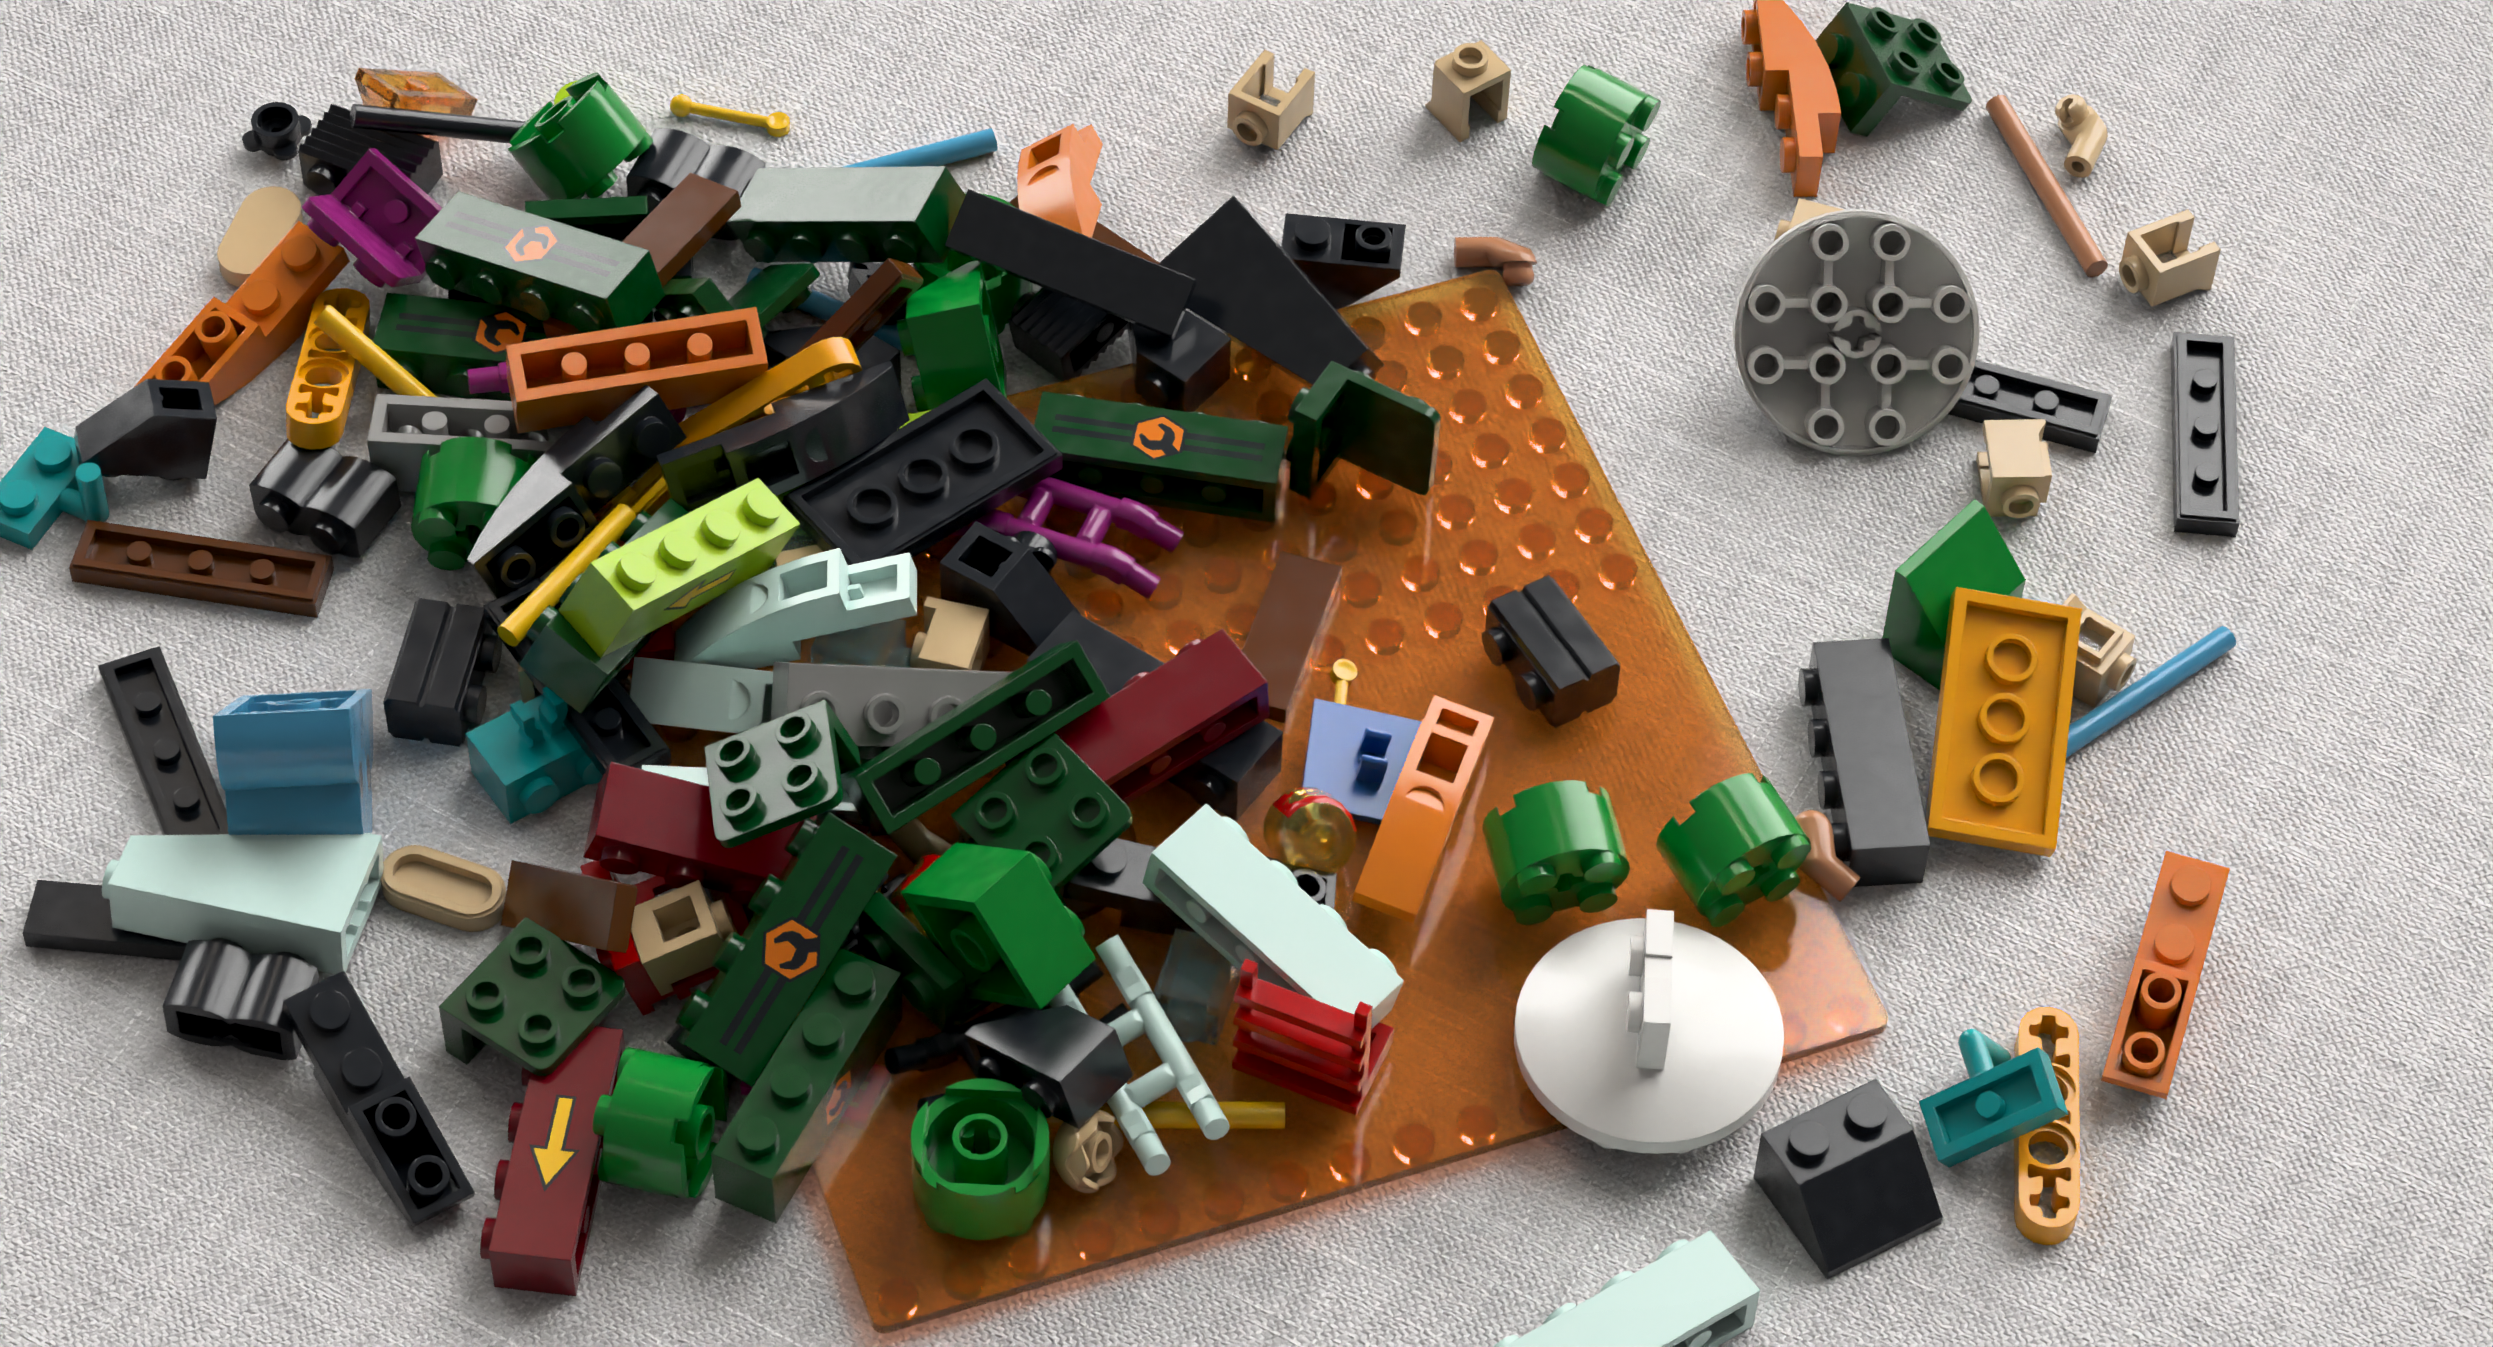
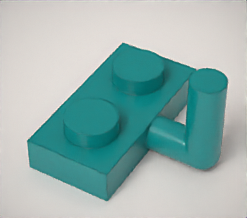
(45, 485)
(1995, 1103)

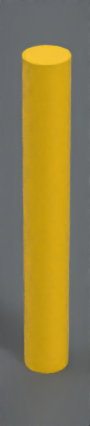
(369, 354)
(548, 593)

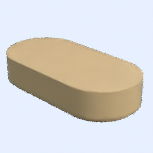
(256, 230)
(443, 888)

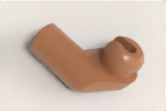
(1496, 252)
(1821, 861)

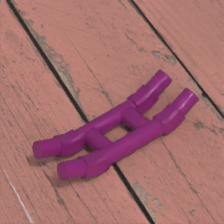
(1087, 546)

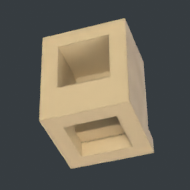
(953, 637)
(679, 934)

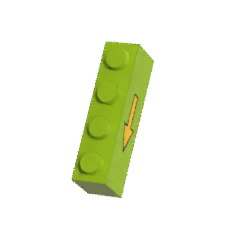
(678, 567)

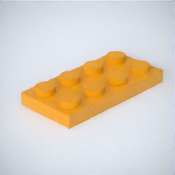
(2003, 722)

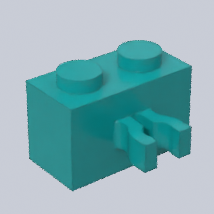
(529, 757)

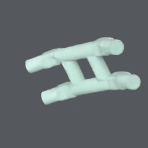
(1177, 1067)

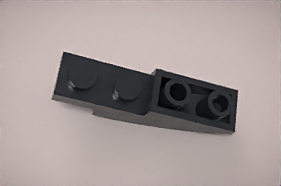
(794, 444)
(566, 486)
(1117, 878)
(376, 1101)

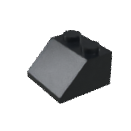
(1848, 1179)

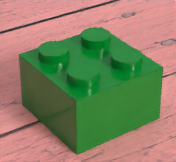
(1000, 924)

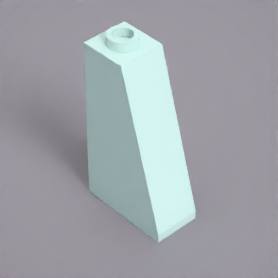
(252, 889)

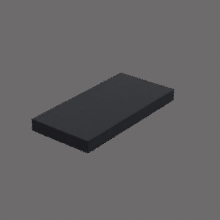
(926, 479)

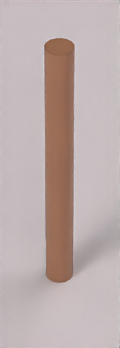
(2046, 186)

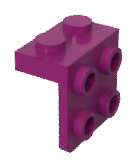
(376, 219)

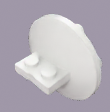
(1855, 332)
(1648, 1035)

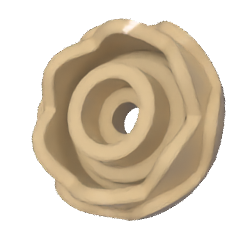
(1087, 1154)

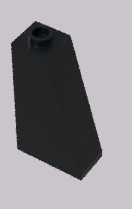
(1265, 299)

